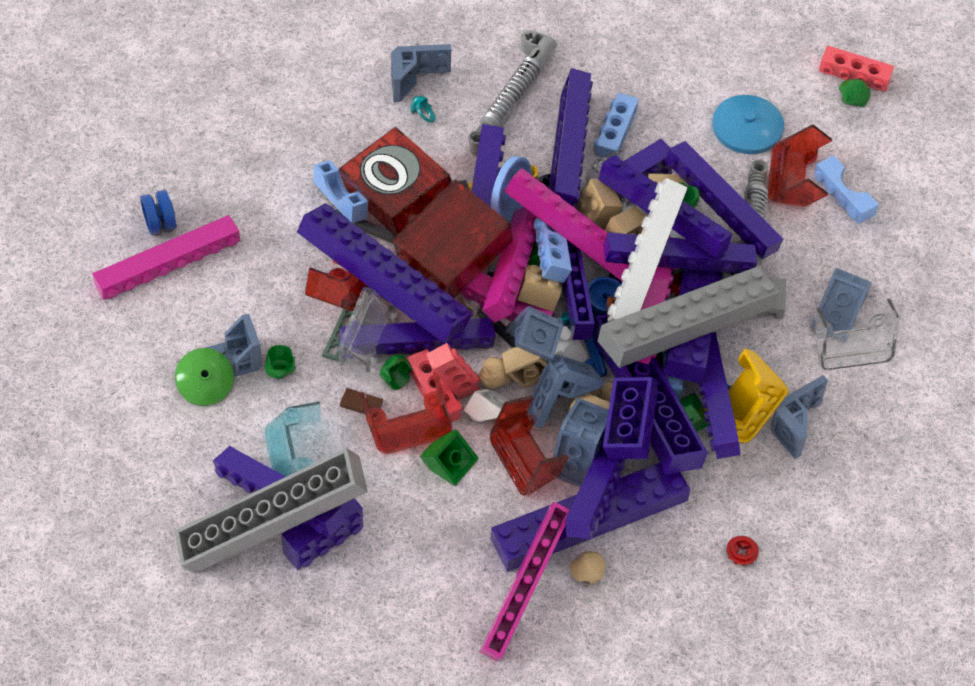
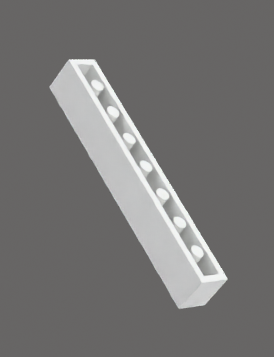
(648, 249)

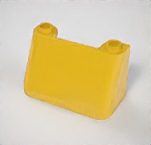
(754, 395)

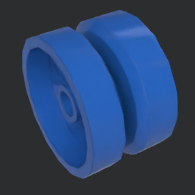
(161, 211)
(599, 291)

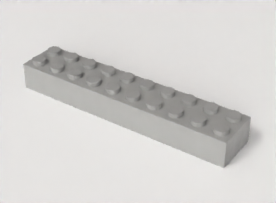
(688, 316)
(271, 510)

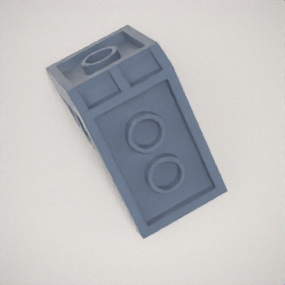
(414, 61)
(843, 299)
(536, 332)
(240, 347)
(580, 378)
(790, 417)
(580, 439)

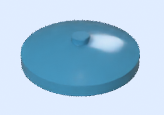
(748, 124)

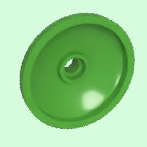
(199, 389)

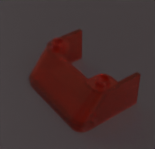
(789, 164)
(335, 287)
(411, 428)
(519, 450)

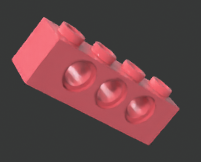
(854, 66)
(454, 371)
(425, 382)

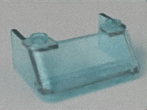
(279, 439)

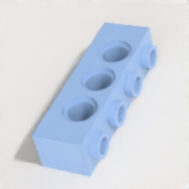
(617, 125)
(552, 252)

